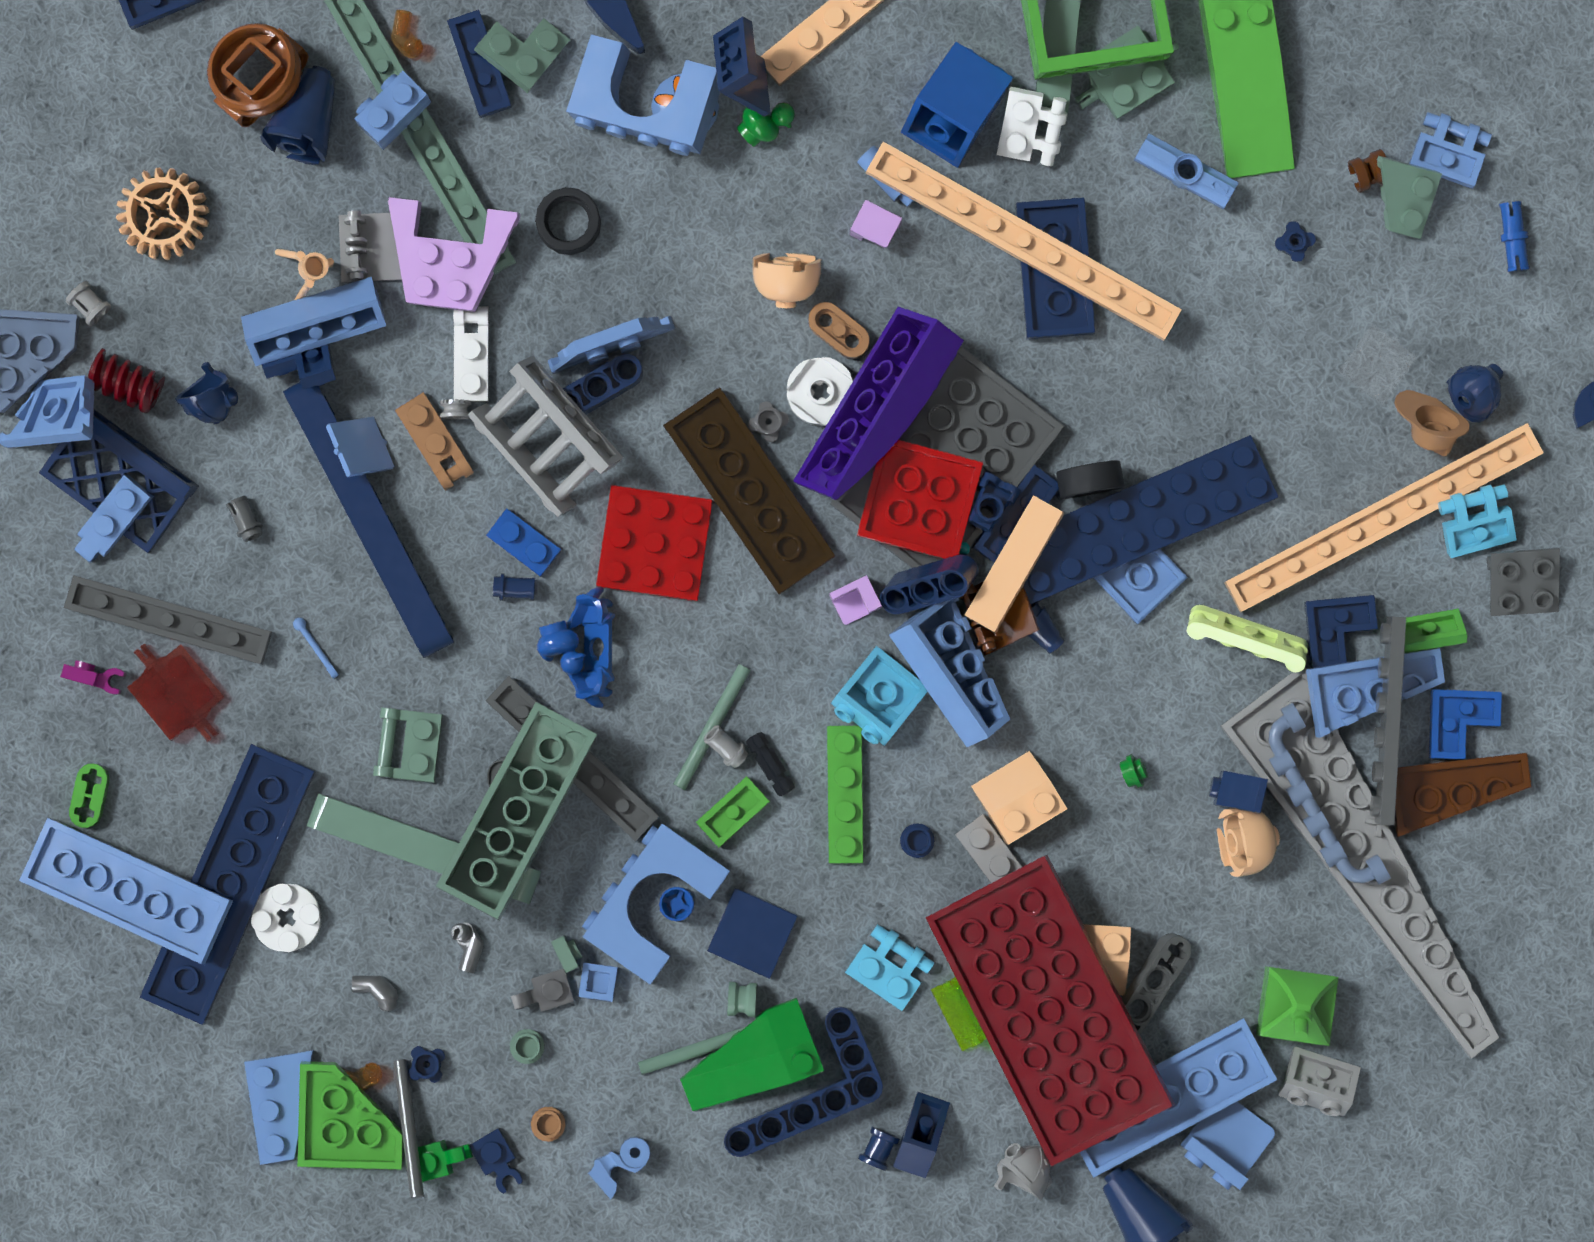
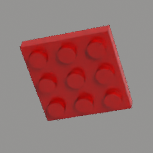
(920, 500)
(654, 543)

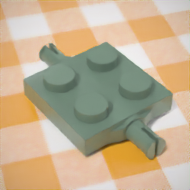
(1128, 85)

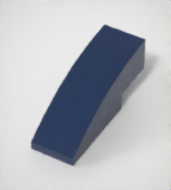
(618, 21)

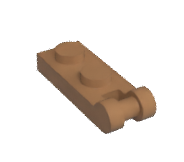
(433, 440)

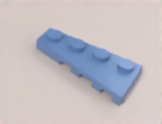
(1349, 689)

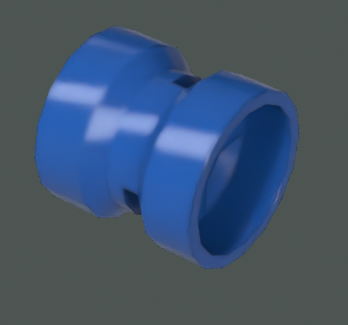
(676, 904)

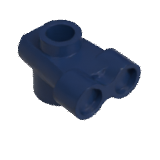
(996, 497)

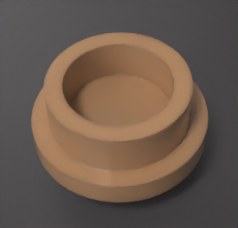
(548, 1124)

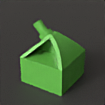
(1297, 1006)

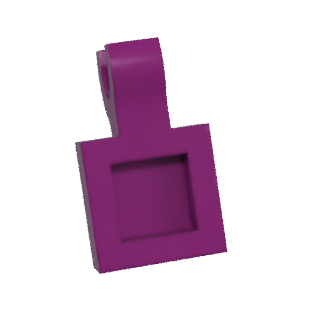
(85, 674)

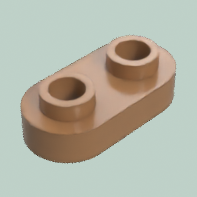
(839, 330)

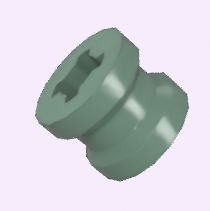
(742, 999)

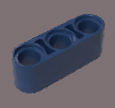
(609, 374)
(938, 574)

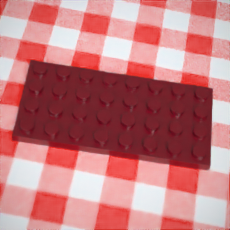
(1050, 1010)

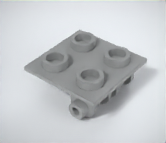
(367, 247)

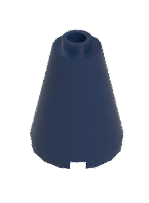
(305, 119)
(1141, 1210)

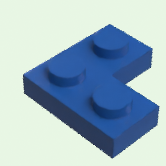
(1453, 712)

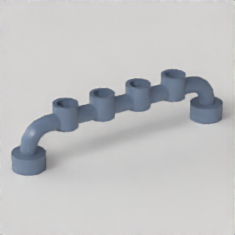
(1316, 821)

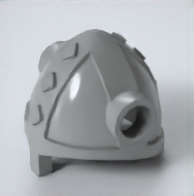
(1025, 1168)

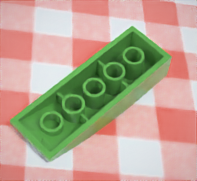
(1248, 85)

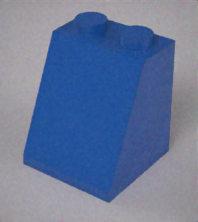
(956, 104)

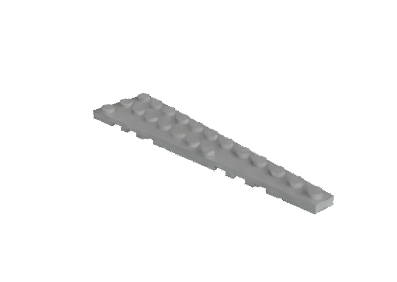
(1395, 907)

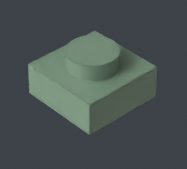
(567, 952)

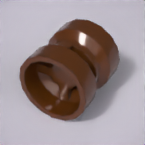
(1366, 170)

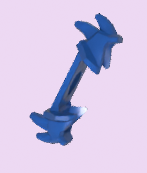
(597, 623)

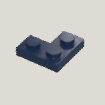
(313, 366)
(1328, 622)

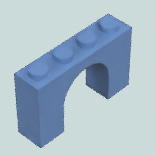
(679, 125)
(612, 927)

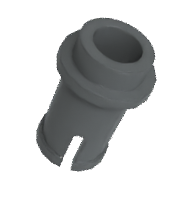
(244, 519)

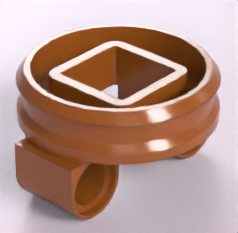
(276, 86)

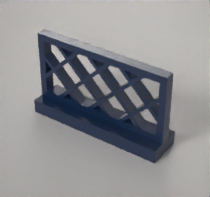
(136, 455)

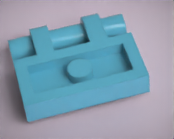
(1479, 530)
(883, 976)

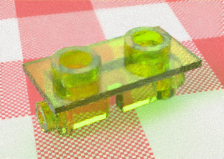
(958, 1014)

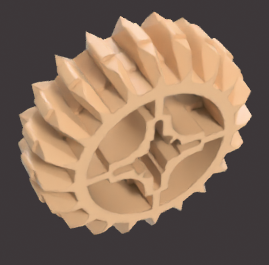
(170, 199)

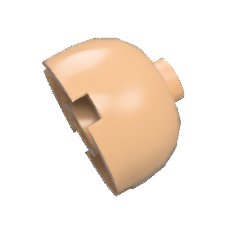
(786, 277)
(1248, 841)

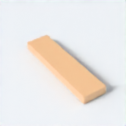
(1014, 564)

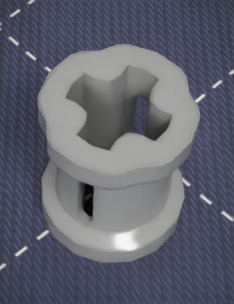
(87, 303)

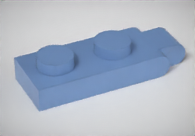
(112, 518)

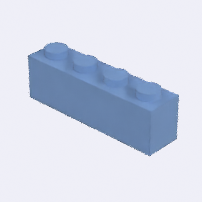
(313, 321)

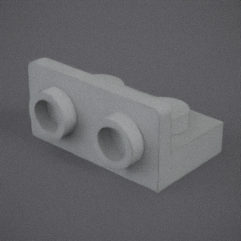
(1320, 1082)

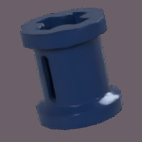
(878, 1149)

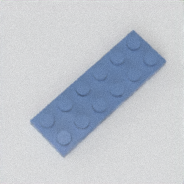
(126, 891)
(1200, 1083)

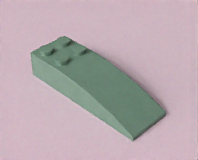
(517, 811)

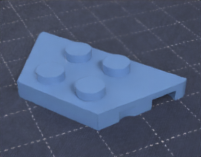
(598, 345)
(54, 413)

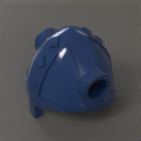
(1481, 388)
(209, 397)

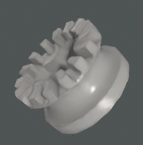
(455, 409)

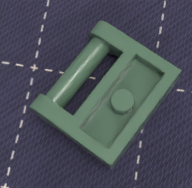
(419, 747)

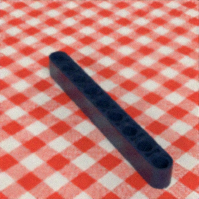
(371, 525)

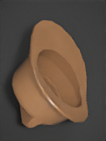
(1432, 422)

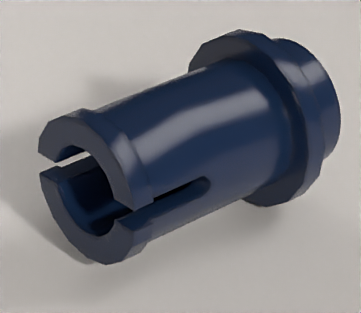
(513, 587)

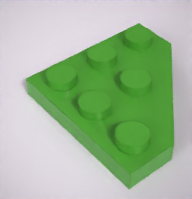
(342, 1123)

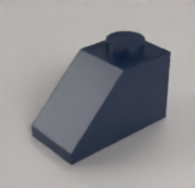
(1238, 791)
(921, 1135)

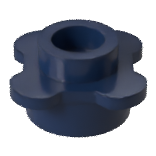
(1304, 239)
(433, 1057)

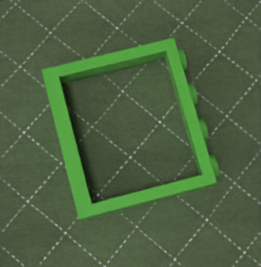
(1094, 60)

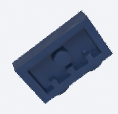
(738, 67)

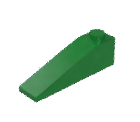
(759, 1058)

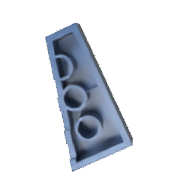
(952, 670)

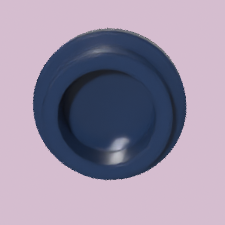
(917, 840)

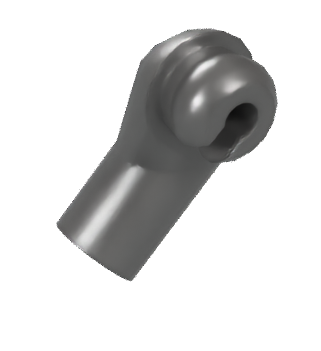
(470, 943)
(379, 988)

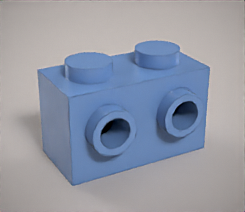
(392, 109)

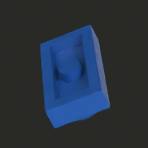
(523, 542)

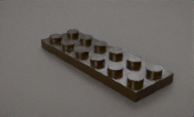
(749, 491)

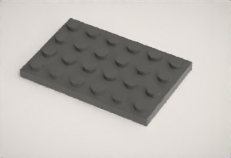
(974, 418)

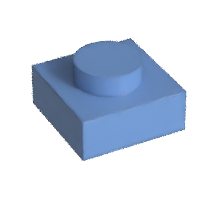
(598, 981)

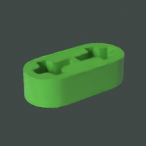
(97, 797)

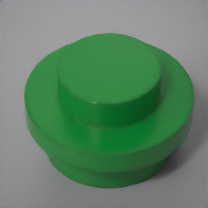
(1133, 771)

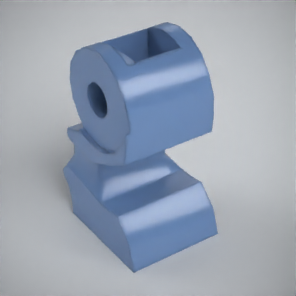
(632, 1157)

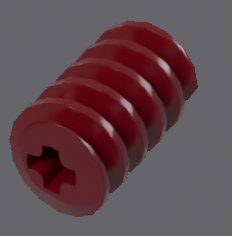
(125, 383)

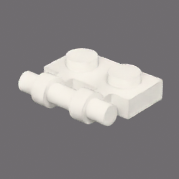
(1021, 122)

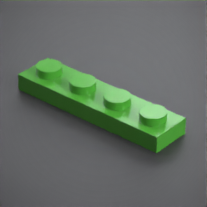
(845, 794)

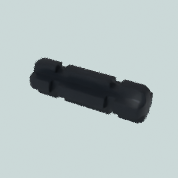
(770, 764)

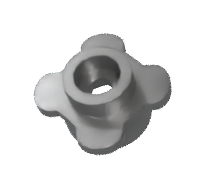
(765, 412)

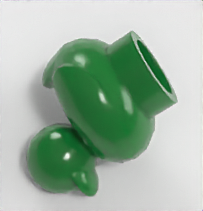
(766, 129)

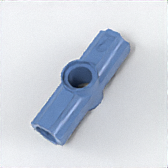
(1207, 181)

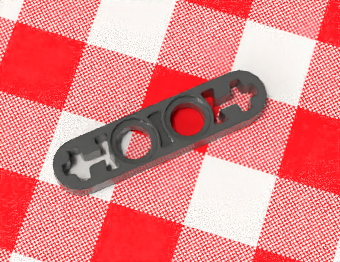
(1154, 996)

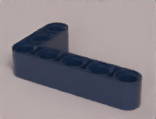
(816, 1099)

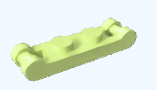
(1248, 635)

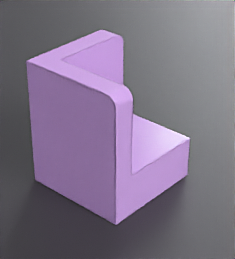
(875, 224)
(855, 600)

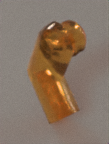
(402, 36)
(366, 1076)

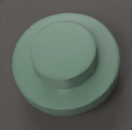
(527, 1046)

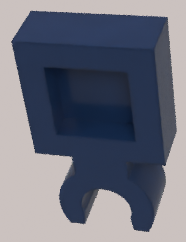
(493, 1155)

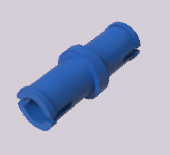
(1514, 236)

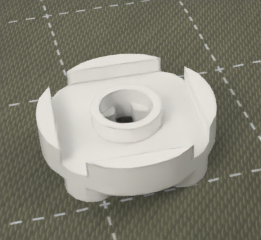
(817, 372)
(306, 913)

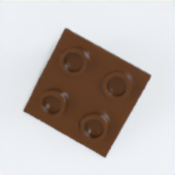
(1016, 625)

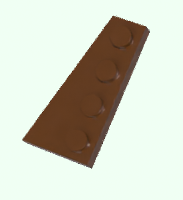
(1450, 788)

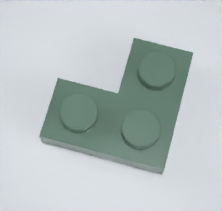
(518, 60)

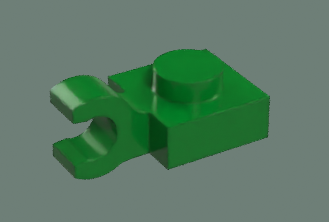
(438, 1160)

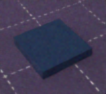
(752, 933)

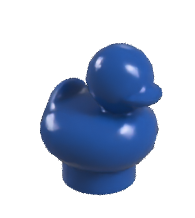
(559, 640)

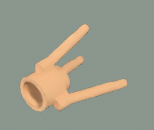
(310, 267)

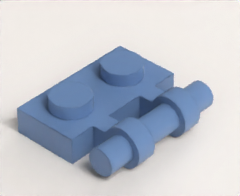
(1454, 161)

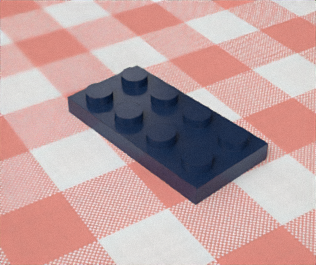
(1049, 305)

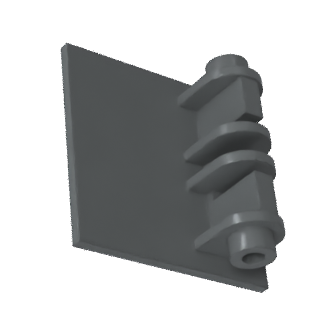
(1524, 581)

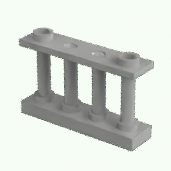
(566, 414)

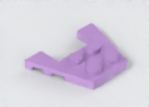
(445, 270)

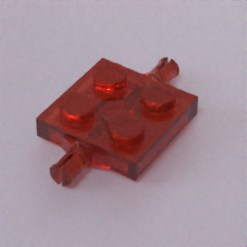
(175, 692)

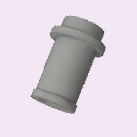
(726, 747)

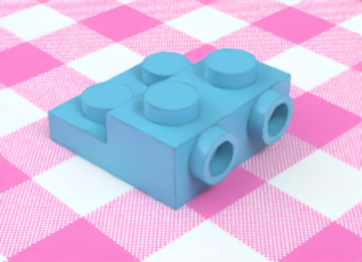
(879, 697)

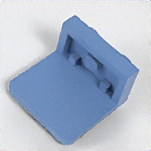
(1228, 1143)

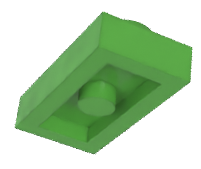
(1434, 630)
(732, 811)

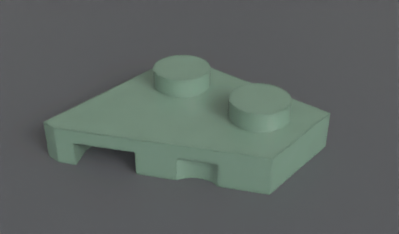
(1407, 195)

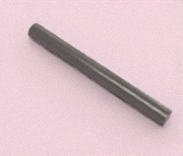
(408, 1129)

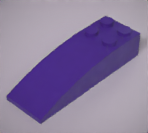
(880, 402)

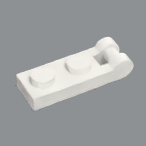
(471, 356)

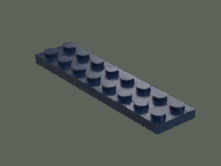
(1151, 517)
(237, 867)

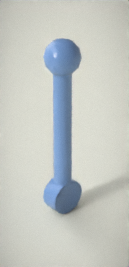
(300, 625)

